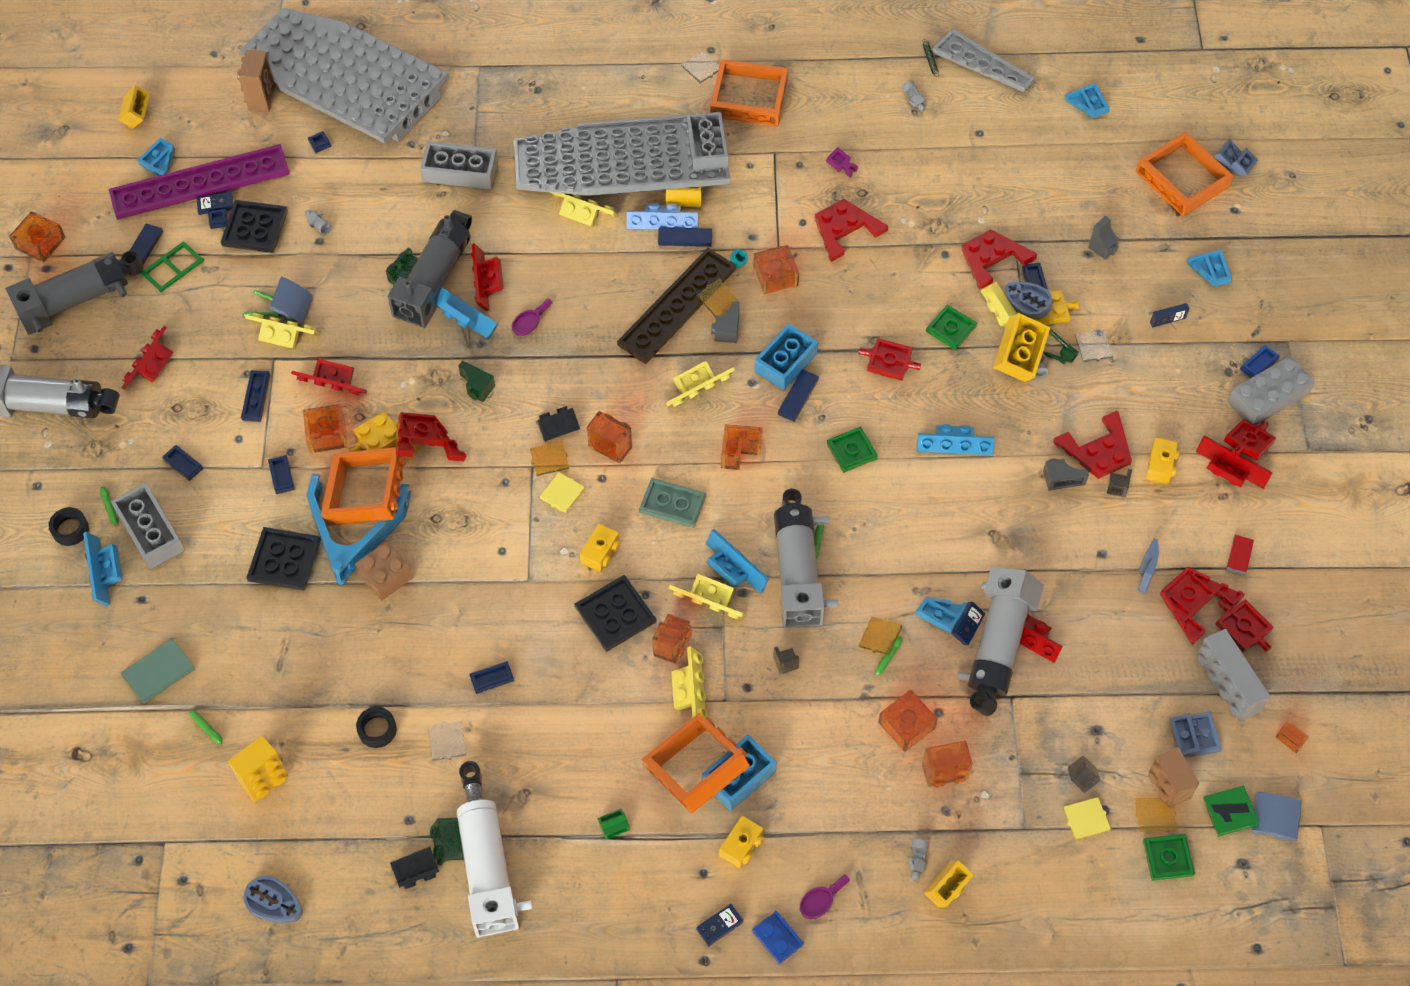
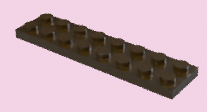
(674, 306)

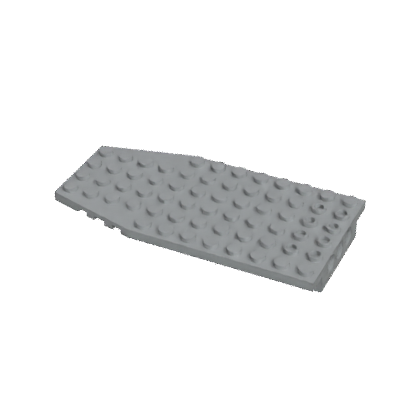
(348, 73)
(625, 156)

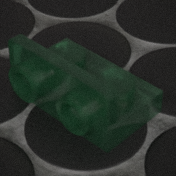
(401, 266)
(446, 840)

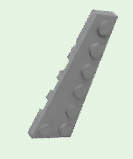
(979, 59)

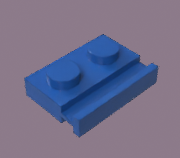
(777, 937)

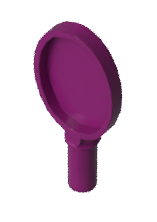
(529, 319)
(820, 899)

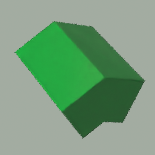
(613, 824)

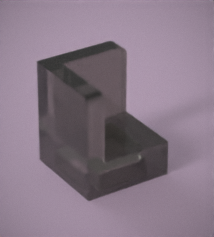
(1119, 484)
(785, 660)
(1083, 774)

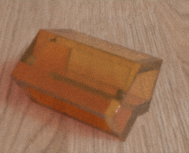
(1292, 736)

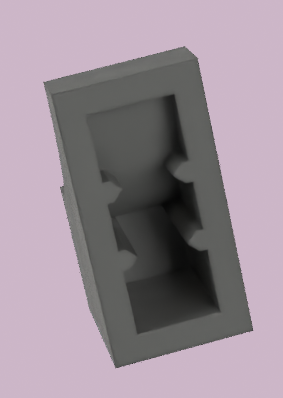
(1103, 239)
(727, 325)
(1061, 475)

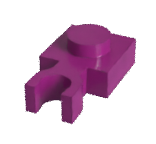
(840, 160)

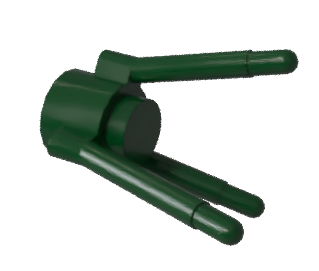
(1068, 352)

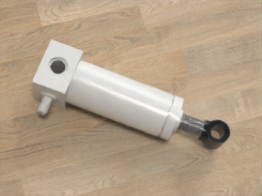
(490, 896)

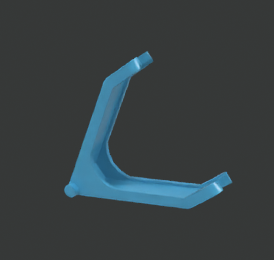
(345, 556)

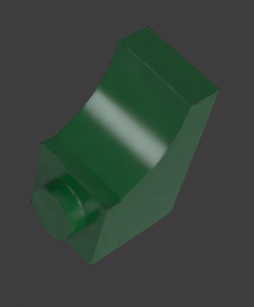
(478, 383)

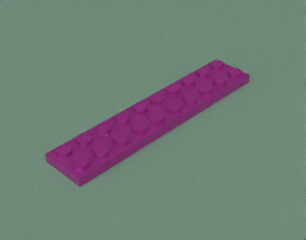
(198, 181)

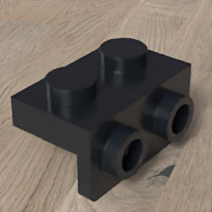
(557, 424)
(414, 867)

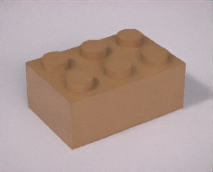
(256, 80)

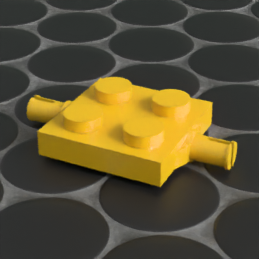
(1059, 311)
(375, 433)

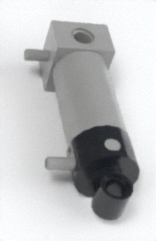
(54, 395)
(801, 592)
(1012, 596)

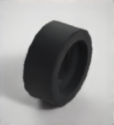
(62, 515)
(367, 715)

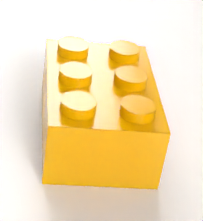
(1021, 347)
(258, 768)

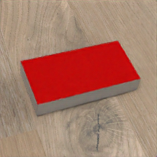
(1239, 555)

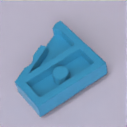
(1088, 100)
(158, 157)
(1211, 267)
(940, 613)

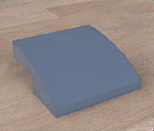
(1235, 159)
(291, 301)
(1148, 565)
(1195, 734)
(1277, 816)

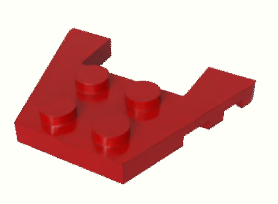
(841, 220)
(990, 249)
(424, 430)
(1103, 454)
(1189, 594)

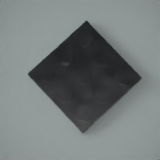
(254, 226)
(283, 558)
(615, 613)

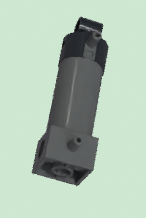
(100, 276)
(414, 297)

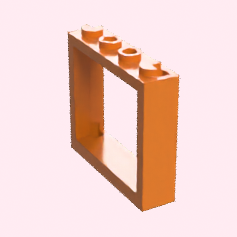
(744, 112)
(1168, 190)
(368, 513)
(714, 781)

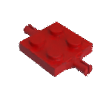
(889, 359)
(1250, 439)
(1244, 625)

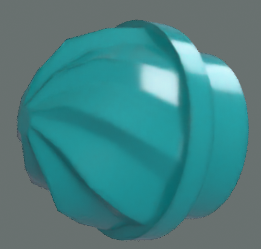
(739, 257)

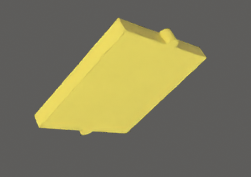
(562, 492)
(1086, 818)

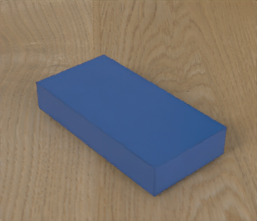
(1259, 361)

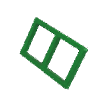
(165, 259)

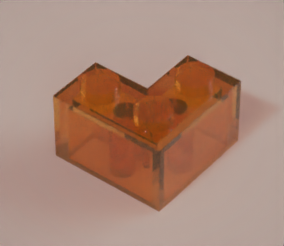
(739, 441)
(670, 638)

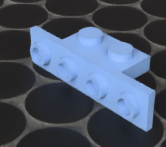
(661, 216)

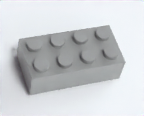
(459, 165)
(1271, 391)
(147, 526)
(1232, 675)

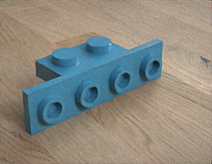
(464, 313)
(955, 440)
(732, 564)
(103, 567)

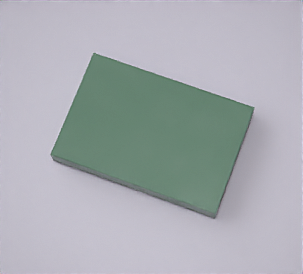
(672, 502)
(157, 671)

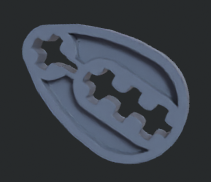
(1025, 307)
(263, 909)

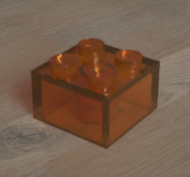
(37, 236)
(776, 269)
(325, 428)
(609, 436)
(907, 720)
(947, 764)

